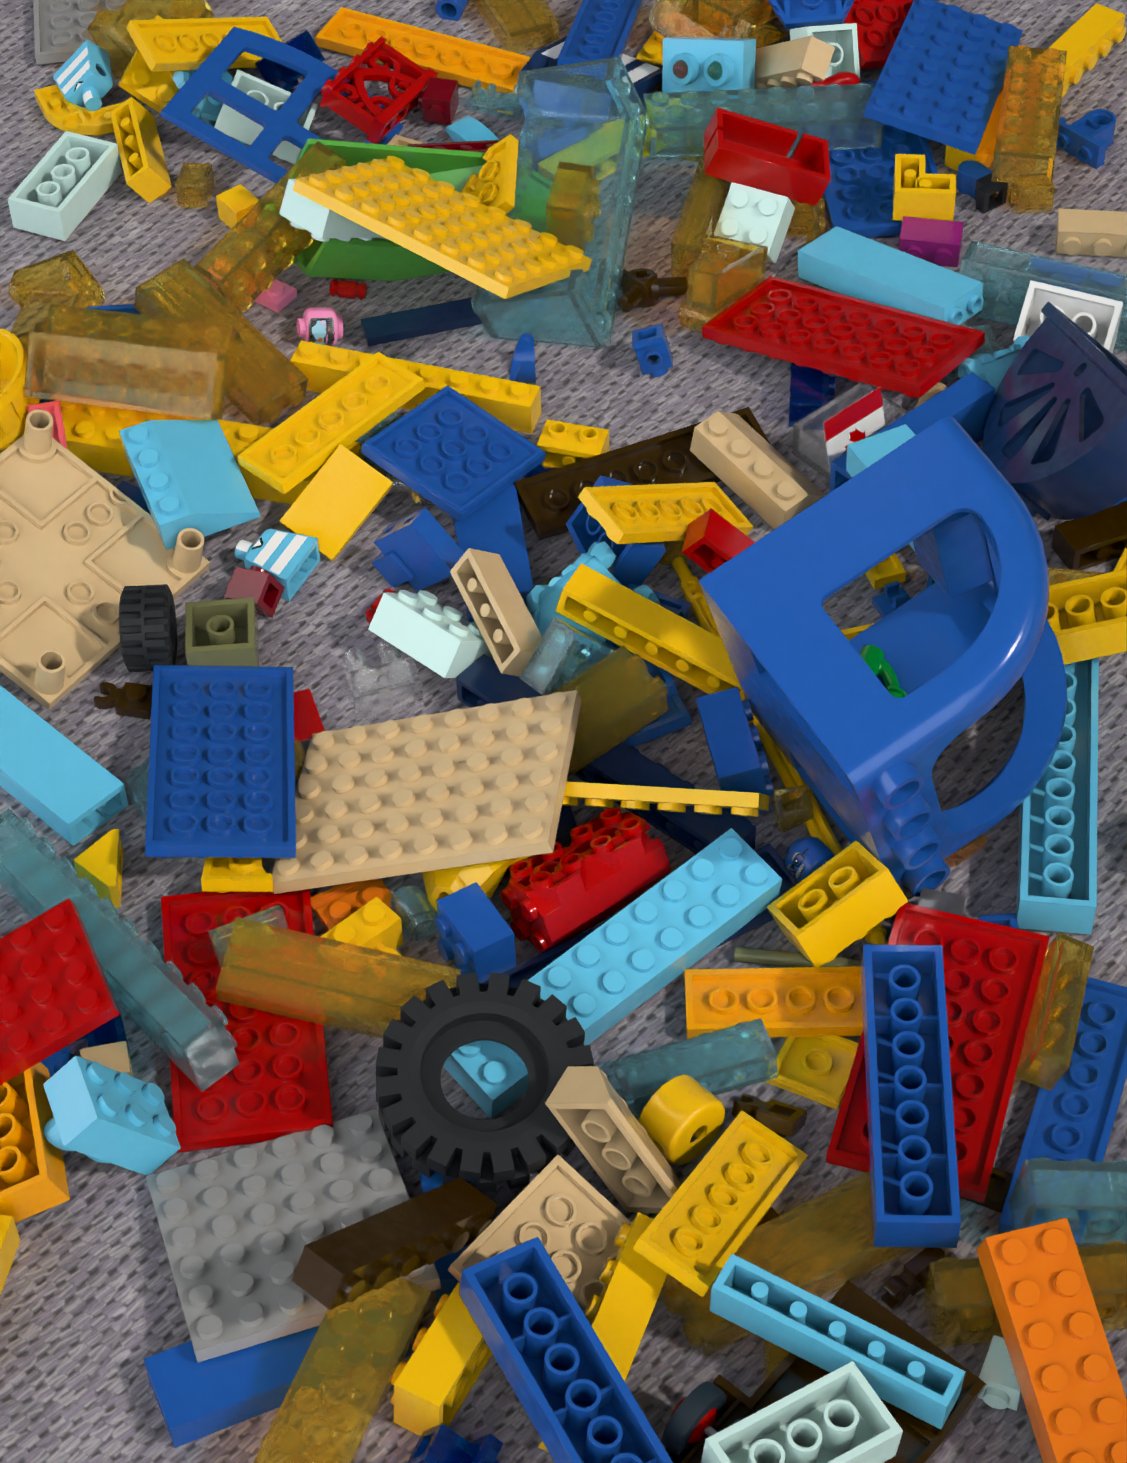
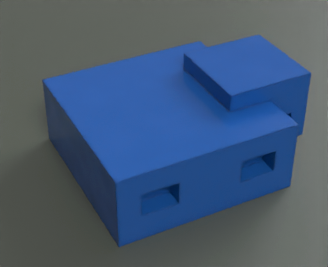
(416, 551)

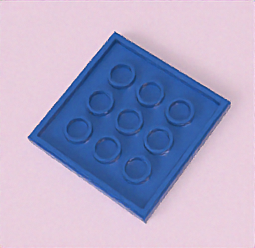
(453, 453)

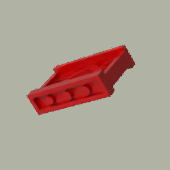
(365, 115)

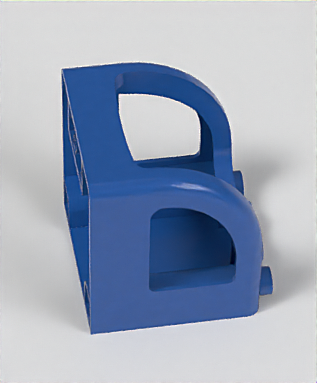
(949, 645)

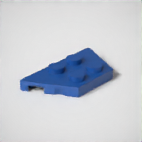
(810, 12)

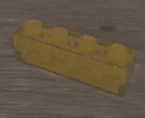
(1055, 1012)

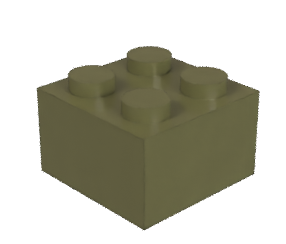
(222, 633)

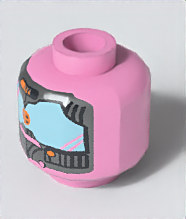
(320, 326)

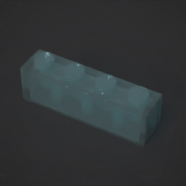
(715, 1060)

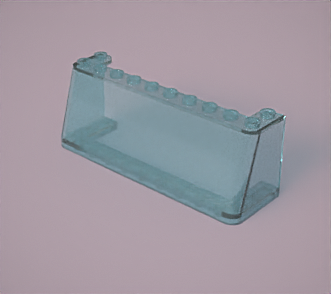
(586, 118)

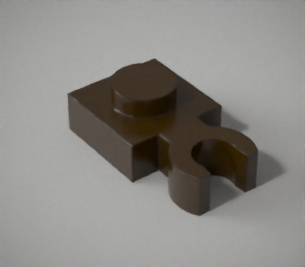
(131, 701)
(775, 1115)
(912, 1278)

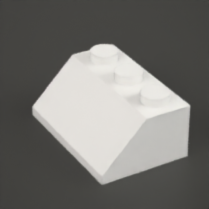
(1092, 313)

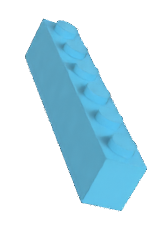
(834, 1338)

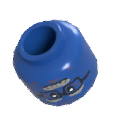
(806, 856)

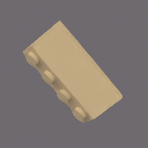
(753, 468)
(612, 1140)

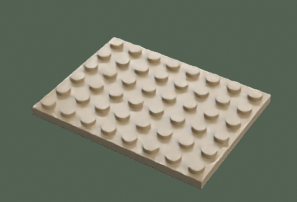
(431, 792)

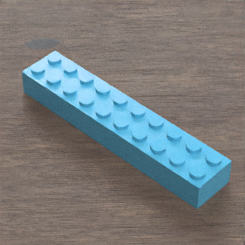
(1061, 820)
(632, 957)

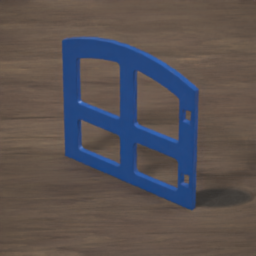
(277, 124)

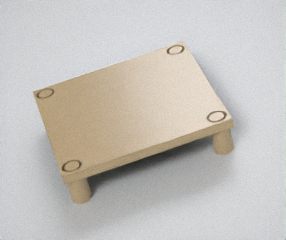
(65, 560)

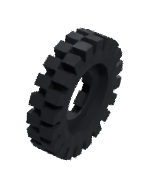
(412, 1095)

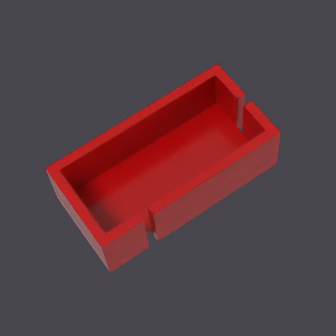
(756, 154)

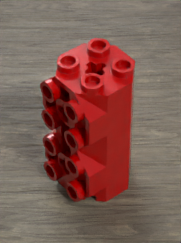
(582, 884)

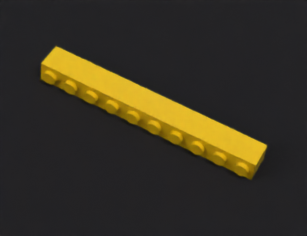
(1085, 44)

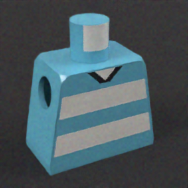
(86, 76)
(284, 555)

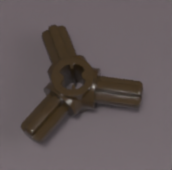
(643, 287)

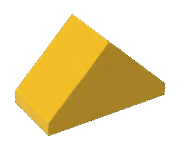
(104, 866)

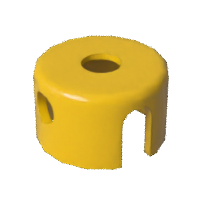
(677, 1113)

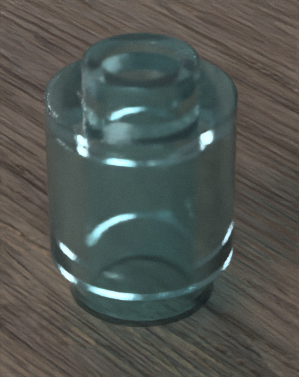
(415, 912)

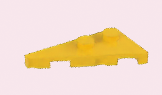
(235, 875)

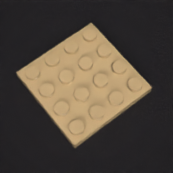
(569, 1220)

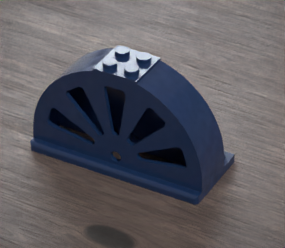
(1061, 422)

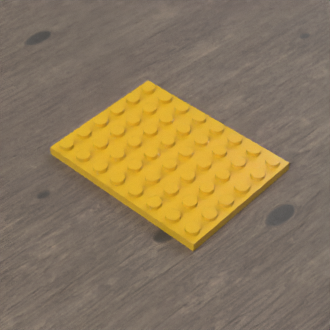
(444, 225)

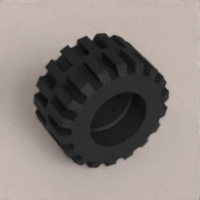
(147, 627)

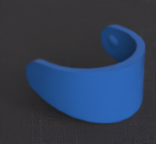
(523, 360)

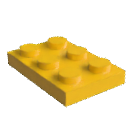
(149, 87)

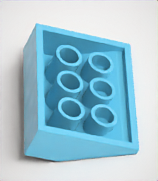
(187, 477)

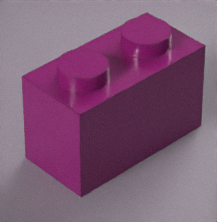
(932, 240)

